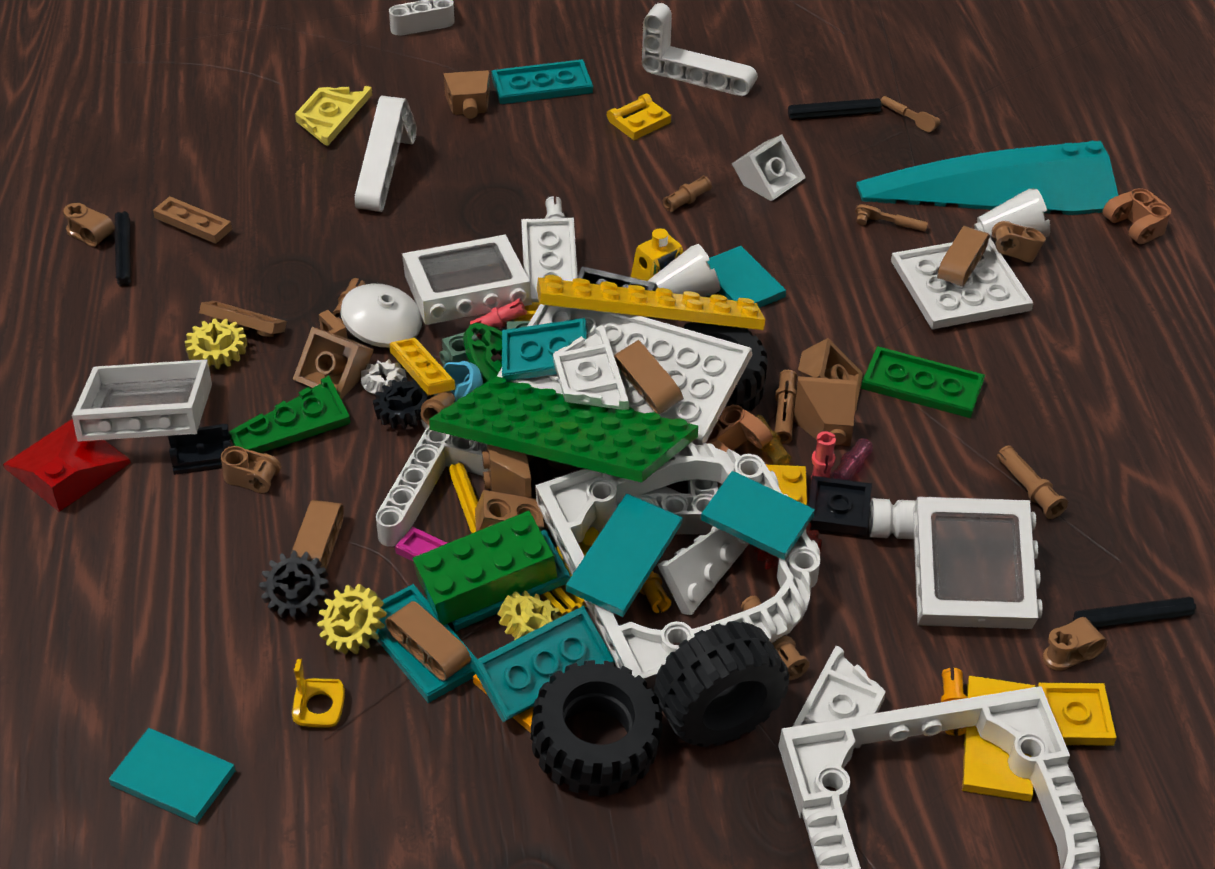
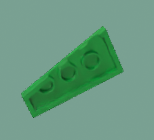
(302, 417)

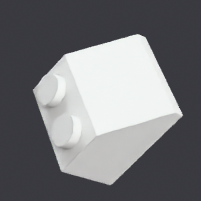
(769, 168)

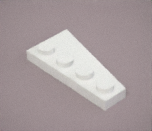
(700, 567)

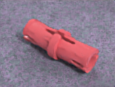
(500, 316)
(824, 457)

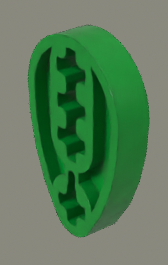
(481, 351)

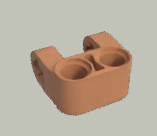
(1144, 210)
(736, 427)

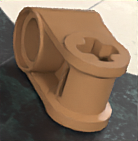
(87, 224)
(1017, 240)
(247, 470)
(1073, 644)

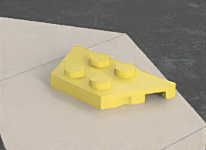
(330, 111)

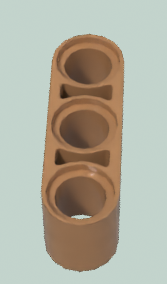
(963, 256)
(648, 377)
(319, 531)
(428, 640)

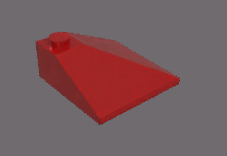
(65, 468)

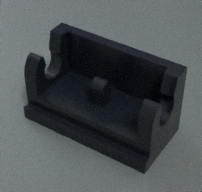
(199, 450)

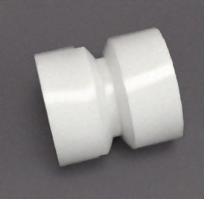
(890, 518)

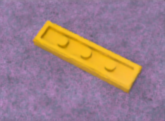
(422, 366)

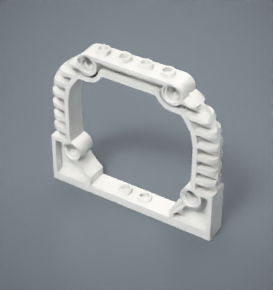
(586, 495)
(1011, 720)

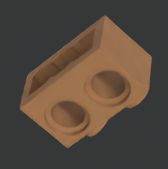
(497, 507)

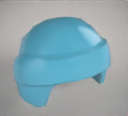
(466, 377)

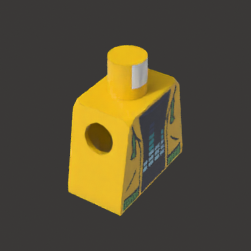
(655, 255)

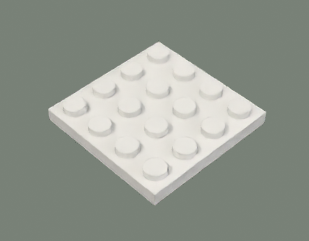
(987, 294)

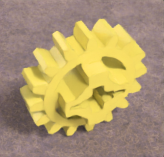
(216, 343)
(525, 613)
(351, 619)

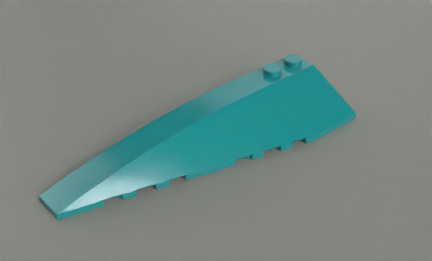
(1067, 176)

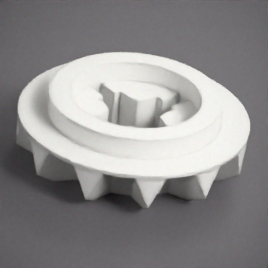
(373, 381)

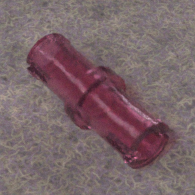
(853, 460)

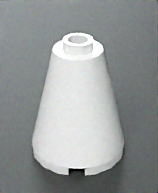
(1024, 210)
(689, 273)

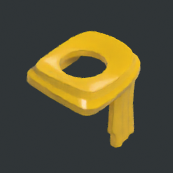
(310, 687)

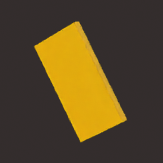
(985, 763)

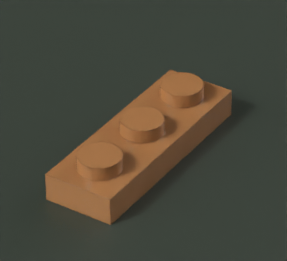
(192, 219)
(247, 319)

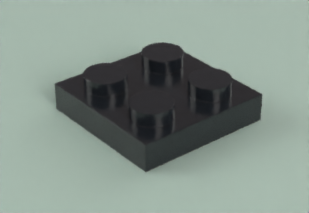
(840, 505)

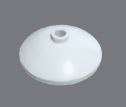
(380, 314)

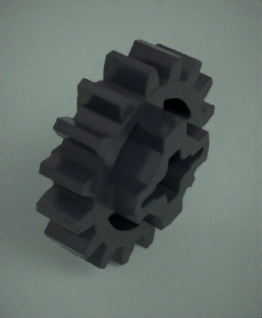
(400, 403)
(285, 575)

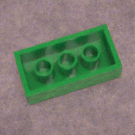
(485, 567)

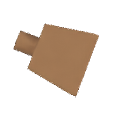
(467, 92)

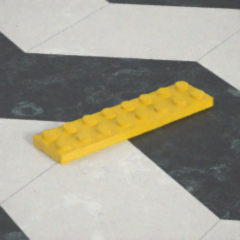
(647, 303)

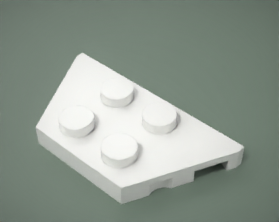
(590, 373)
(841, 693)

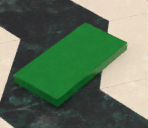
(923, 382)

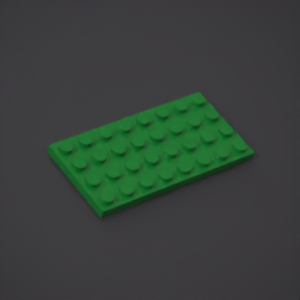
(574, 434)

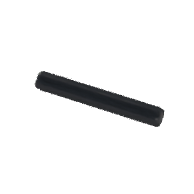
(834, 108)
(122, 248)
(1138, 612)

